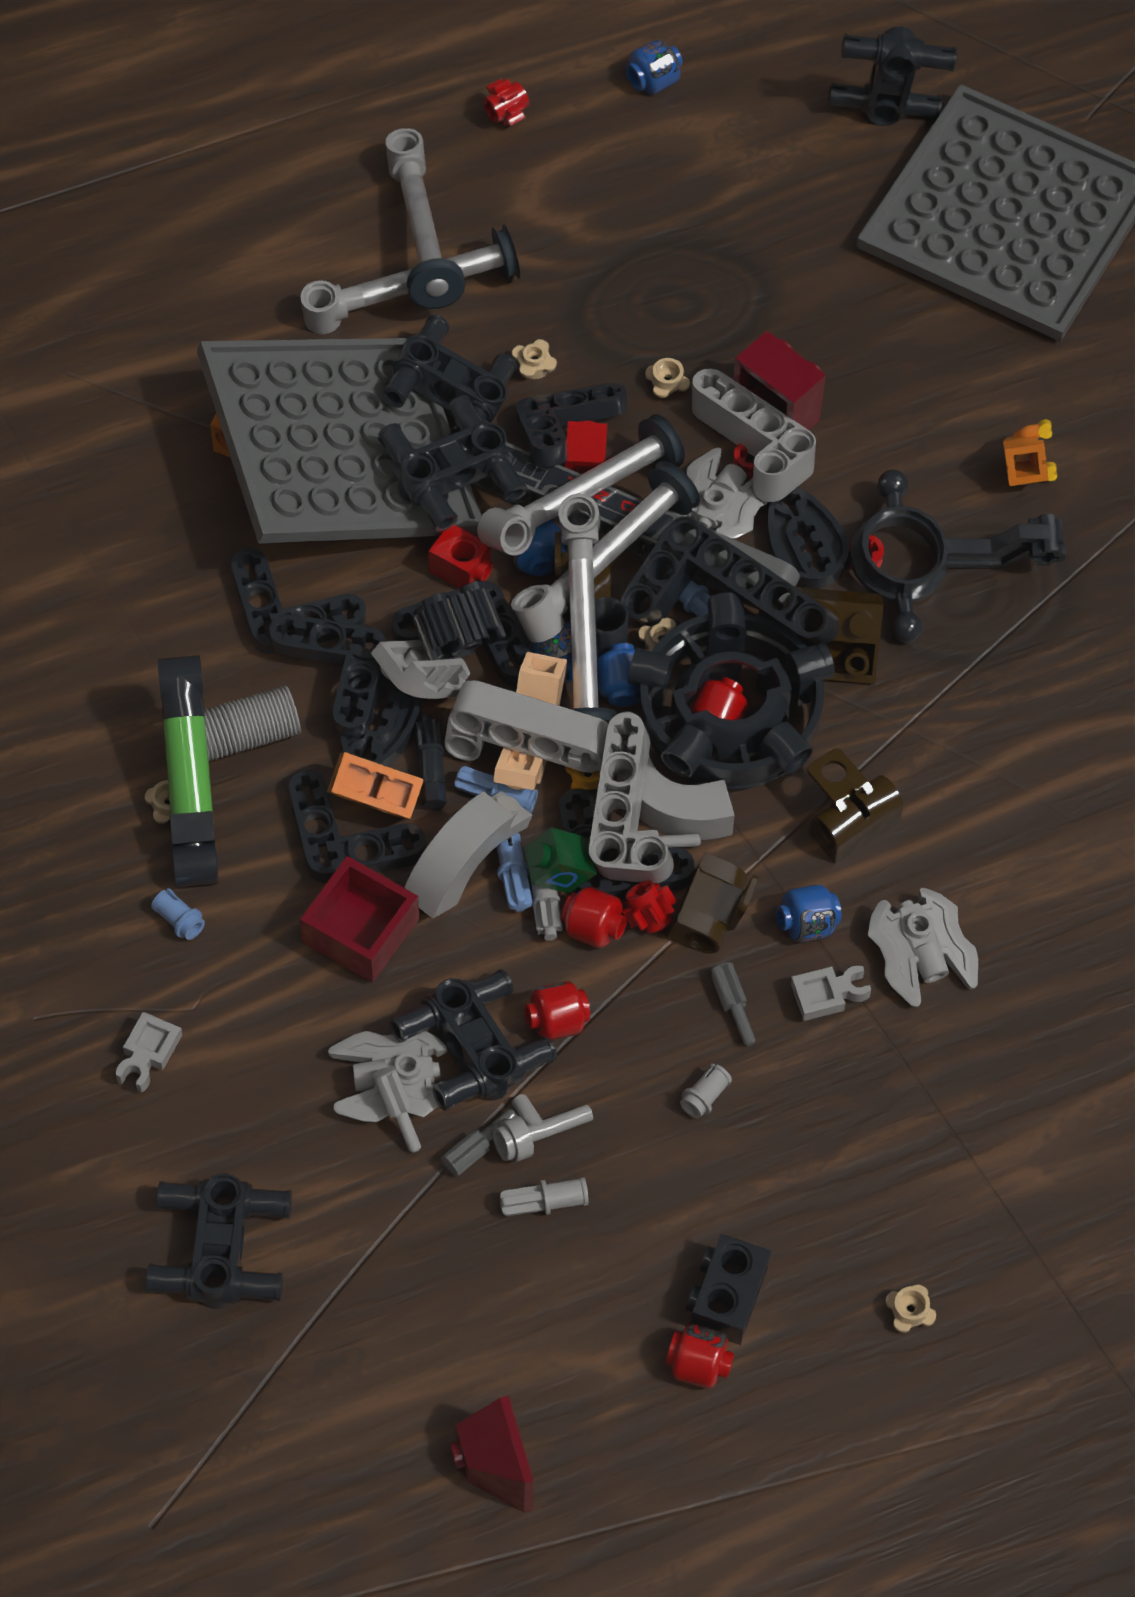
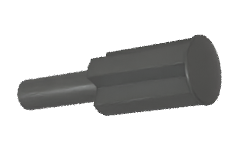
(732, 998)
(471, 1147)

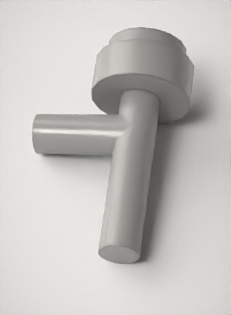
(516, 1135)

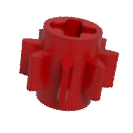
(506, 102)
(649, 906)

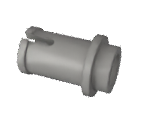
(699, 1098)

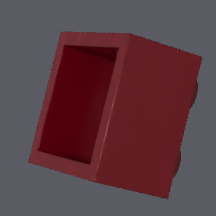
(782, 378)
(359, 919)

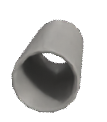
(251, 722)

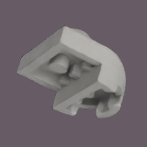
(416, 675)

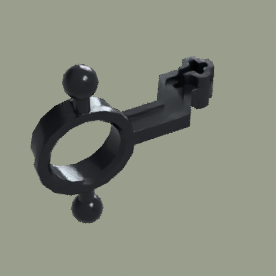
(1039, 539)

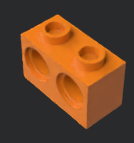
(375, 785)

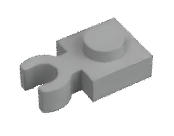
(823, 993)
(148, 1045)

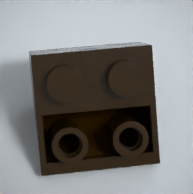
(858, 638)

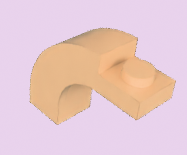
(541, 679)

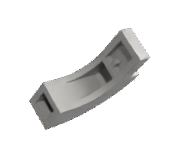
(683, 808)
(461, 847)

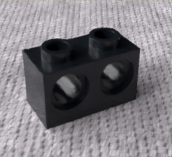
(735, 1290)

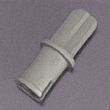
(544, 1197)

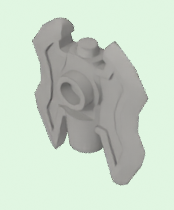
(724, 499)
(922, 940)
(381, 1051)

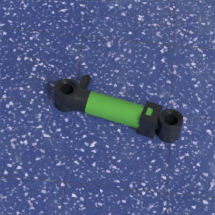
(188, 771)

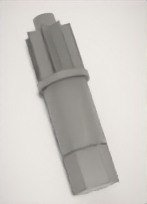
(547, 911)

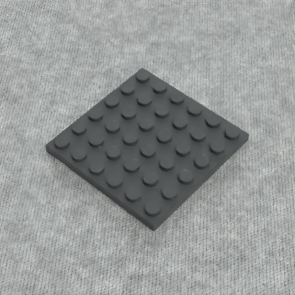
(1006, 212)
(306, 439)

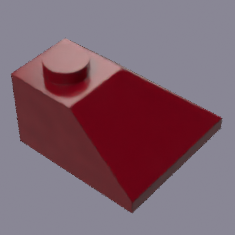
(494, 1454)

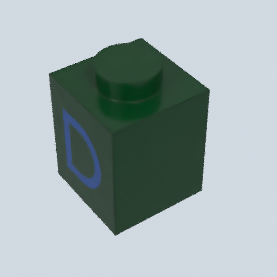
(559, 860)

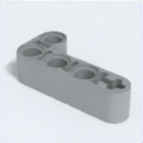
(780, 445)
(523, 725)
(625, 796)

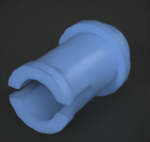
(186, 921)

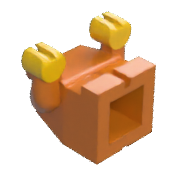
(1026, 455)

